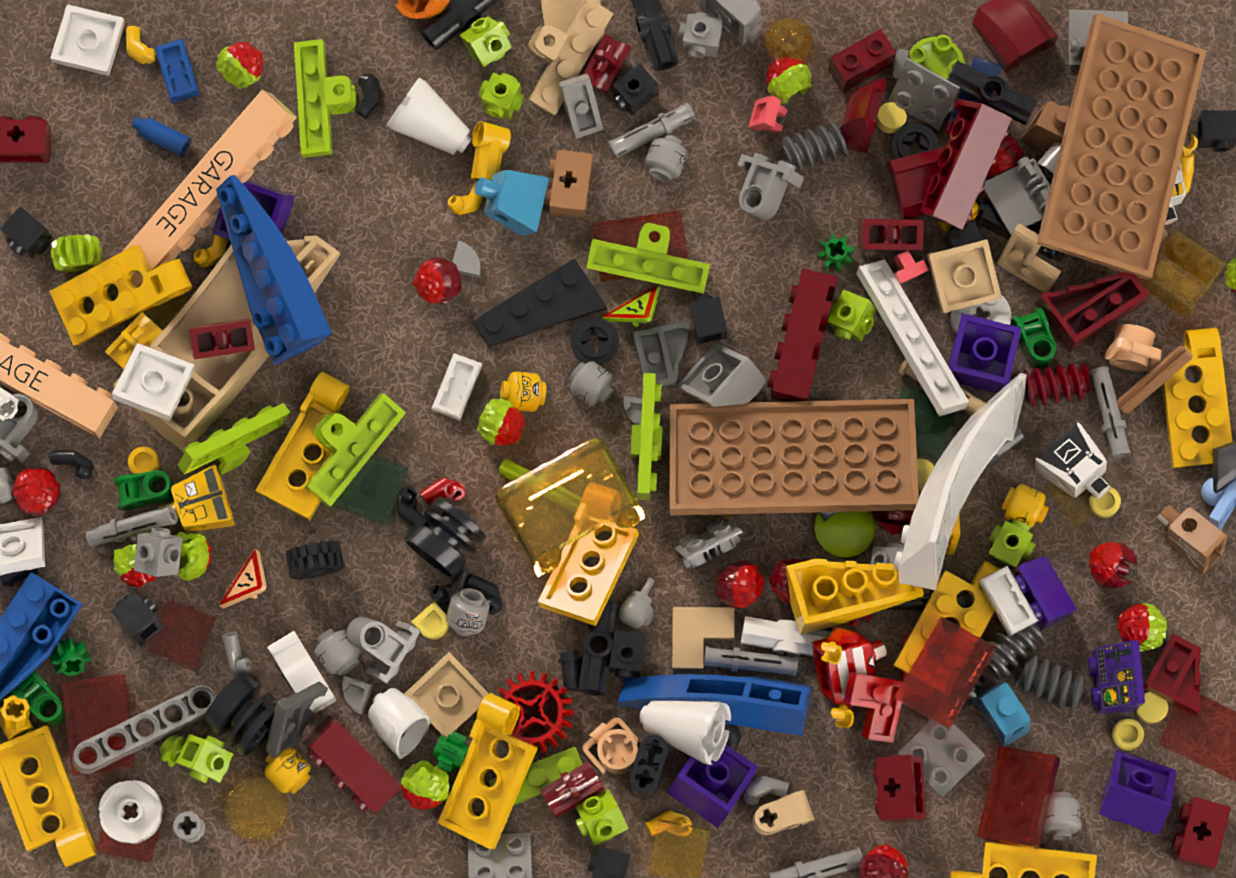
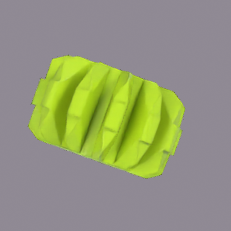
(76, 253)

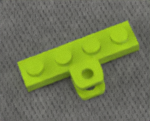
(319, 97)
(649, 261)
(647, 437)
(231, 444)
(351, 446)

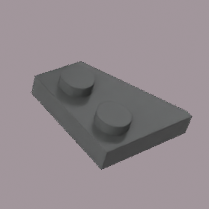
(662, 351)
(291, 718)

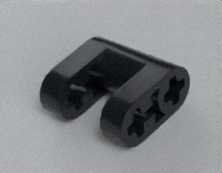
(641, 769)

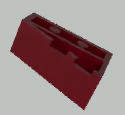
(1092, 307)
(351, 765)

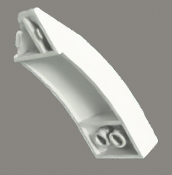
(951, 483)

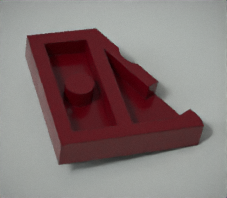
(1178, 675)

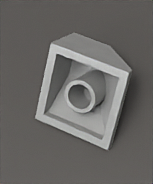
(723, 378)

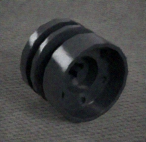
(445, 537)
(239, 710)

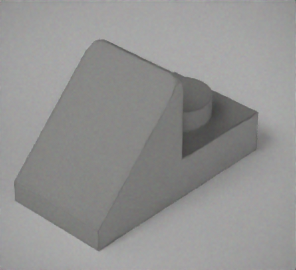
(581, 105)

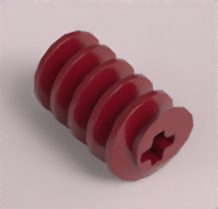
(1057, 383)

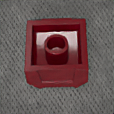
(1013, 31)
(862, 115)
(911, 180)

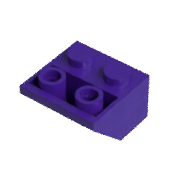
(1044, 592)

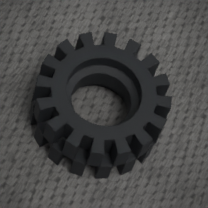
(314, 560)

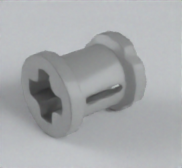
(182, 820)

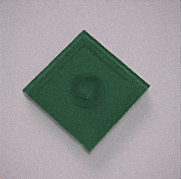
(932, 430)
(373, 491)

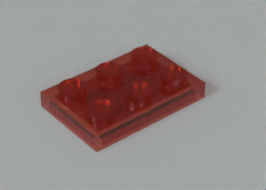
(945, 673)
(93, 708)
(1018, 797)

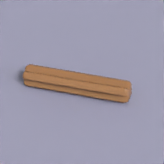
(1154, 379)

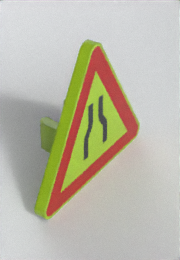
(637, 309)

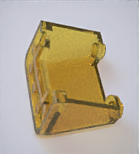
(566, 502)

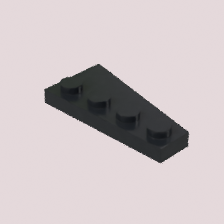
(549, 301)

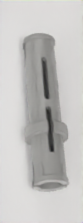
(647, 132)
(1119, 446)
(119, 529)
(750, 661)
(822, 867)

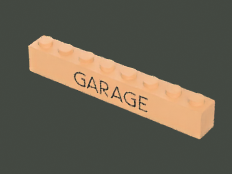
(196, 198)
(54, 390)

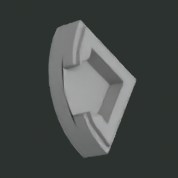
(900, 60)
(467, 260)
(633, 409)
(356, 694)

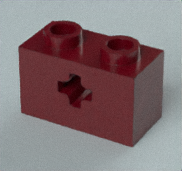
(862, 60)
(32, 147)
(890, 234)
(221, 338)
(909, 801)
(1213, 819)

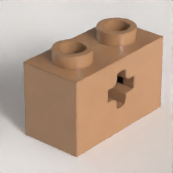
(573, 200)

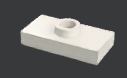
(457, 387)
(1008, 601)

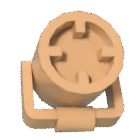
(1133, 349)
(615, 747)

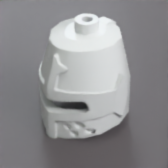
(398, 714)

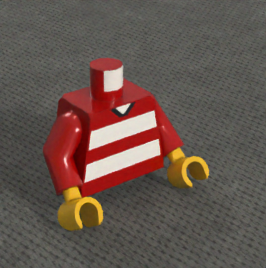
(834, 660)

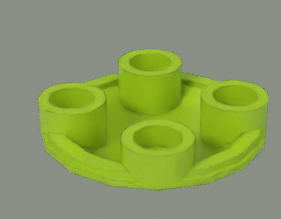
(936, 54)
(845, 533)

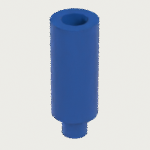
(162, 135)

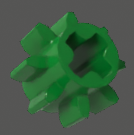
(831, 246)
(70, 657)
(451, 751)

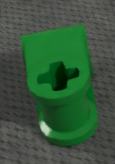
(1035, 334)
(137, 489)
(39, 696)

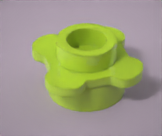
(171, 749)

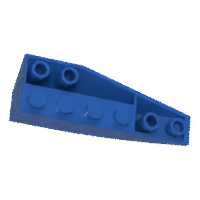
(271, 276)
(32, 629)
(751, 699)

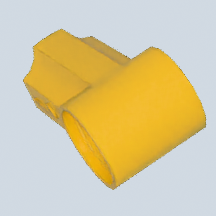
(490, 144)
(15, 717)

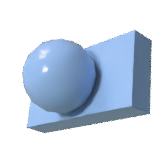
(1223, 502)

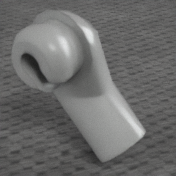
(236, 661)
(762, 786)

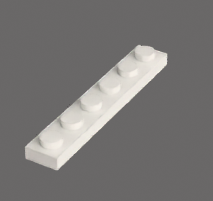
(912, 338)

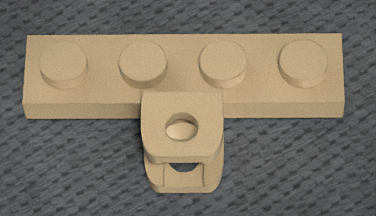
(566, 52)

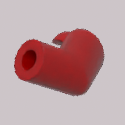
(444, 488)

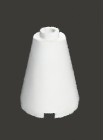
(429, 120)
(689, 726)

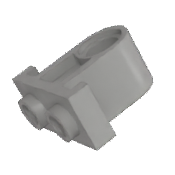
(765, 181)
(15, 429)
(383, 645)

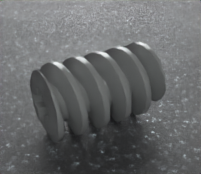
(813, 146)
(1012, 646)
(1051, 682)

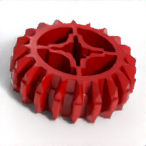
(541, 701)

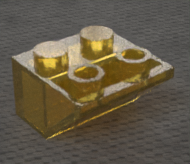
(1182, 273)

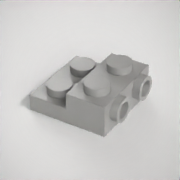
(739, 17)

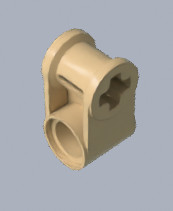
(788, 813)

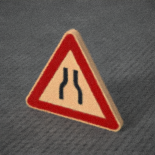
(247, 583)

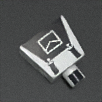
(1074, 464)

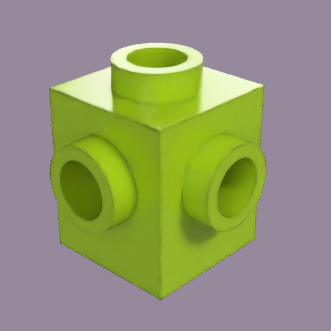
(486, 40)
(501, 104)
(851, 316)
(1011, 555)
(204, 758)
(600, 818)

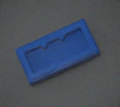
(177, 71)

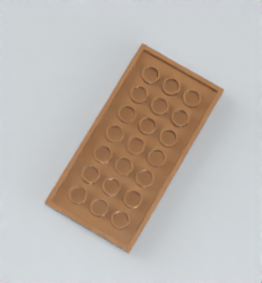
(1121, 147)
(793, 457)

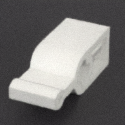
(299, 668)

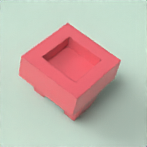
(765, 115)
(908, 268)

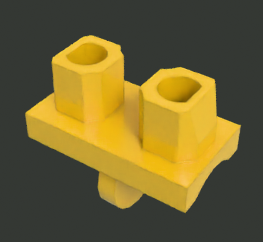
(140, 331)

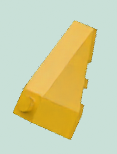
(839, 592)

